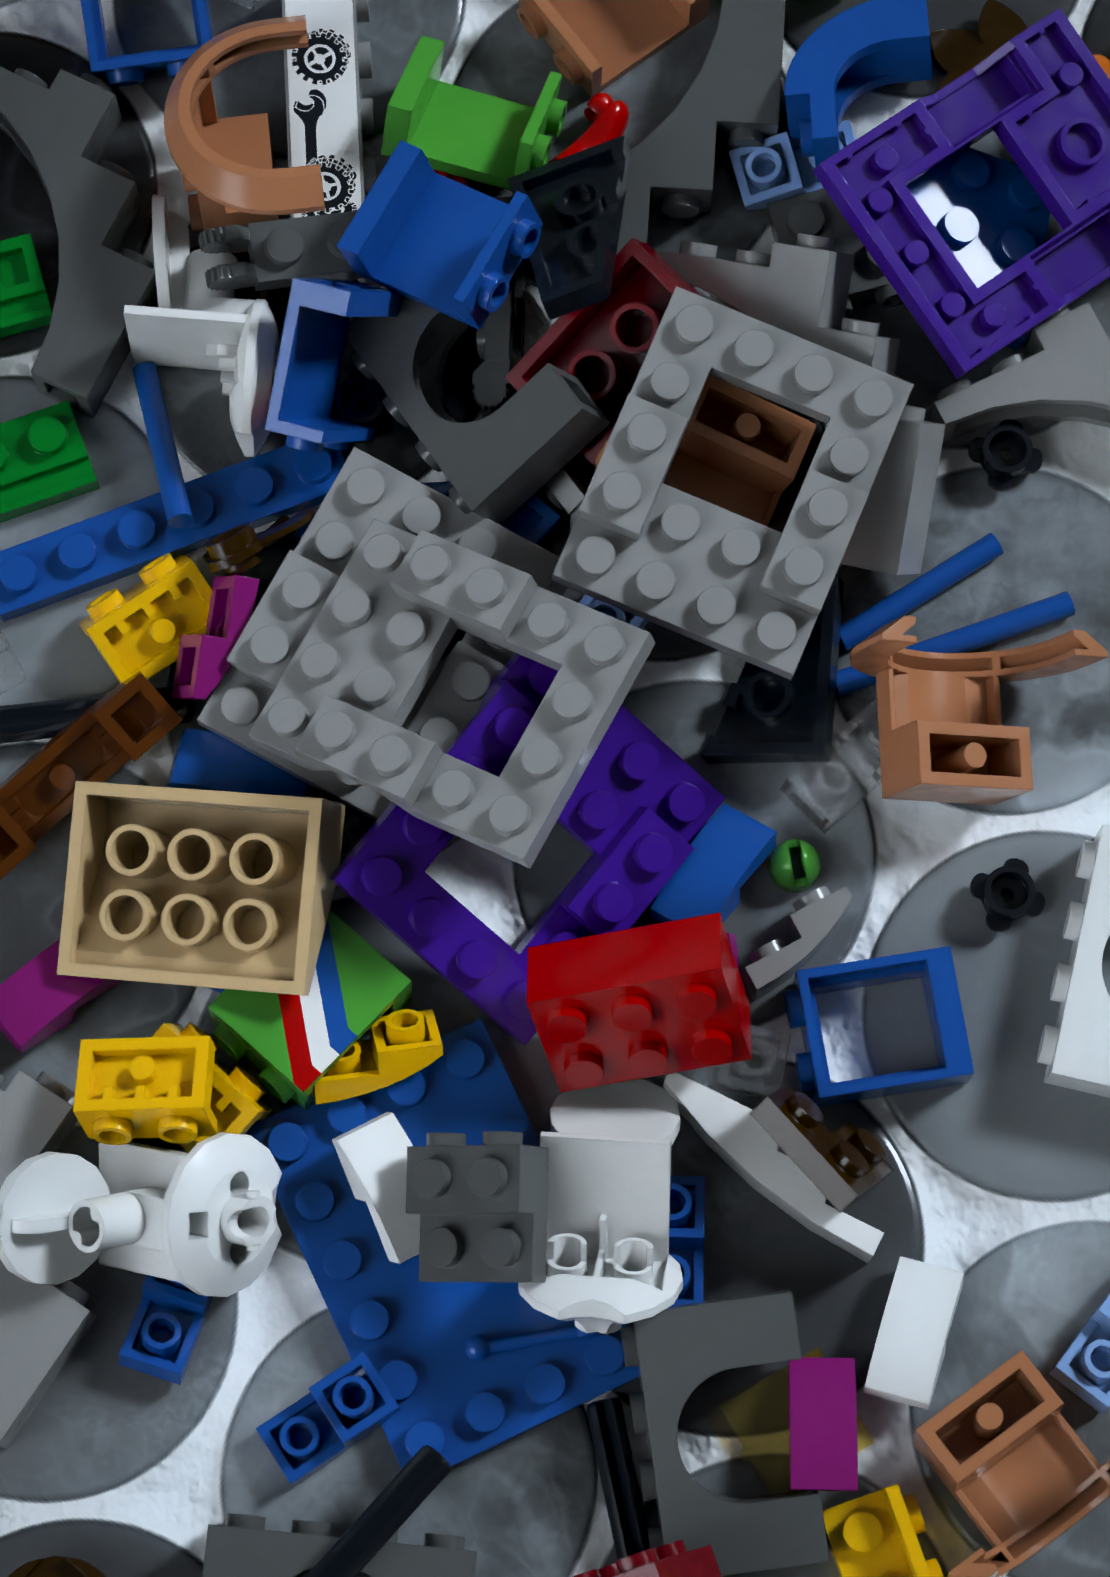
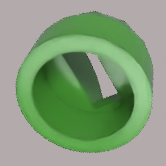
(781, 866)

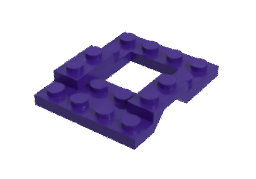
(1054, 119)
(629, 809)

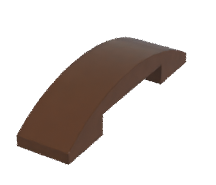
(89, 750)

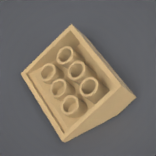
(198, 886)

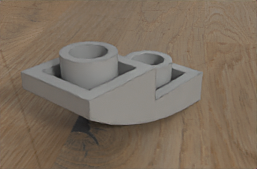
(809, 927)

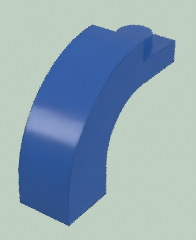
(848, 57)

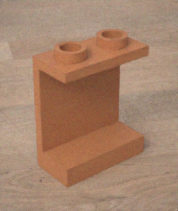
(607, 38)

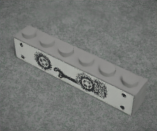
(327, 105)

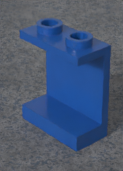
(439, 238)
(312, 360)

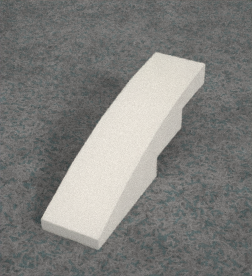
(754, 1156)

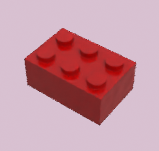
(639, 1002)

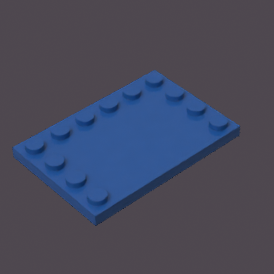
(418, 1328)

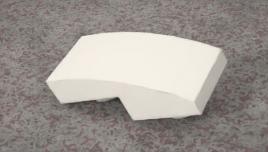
(377, 1171)
(913, 1333)

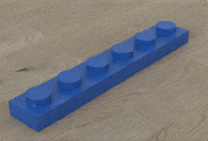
(138, 532)

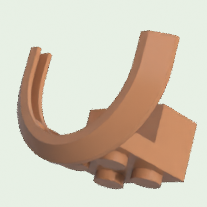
(233, 156)
(738, 451)
(944, 713)
(1012, 1466)

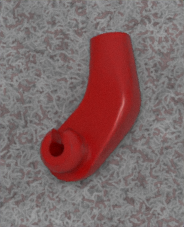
(608, 122)

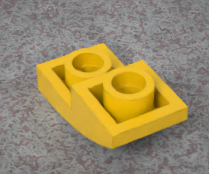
(396, 1049)

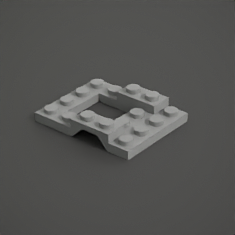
(697, 562)
(305, 580)
(380, 643)

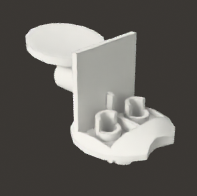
(206, 327)
(609, 1207)
(145, 1211)

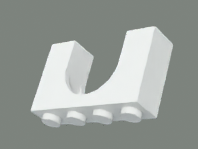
(1080, 1041)

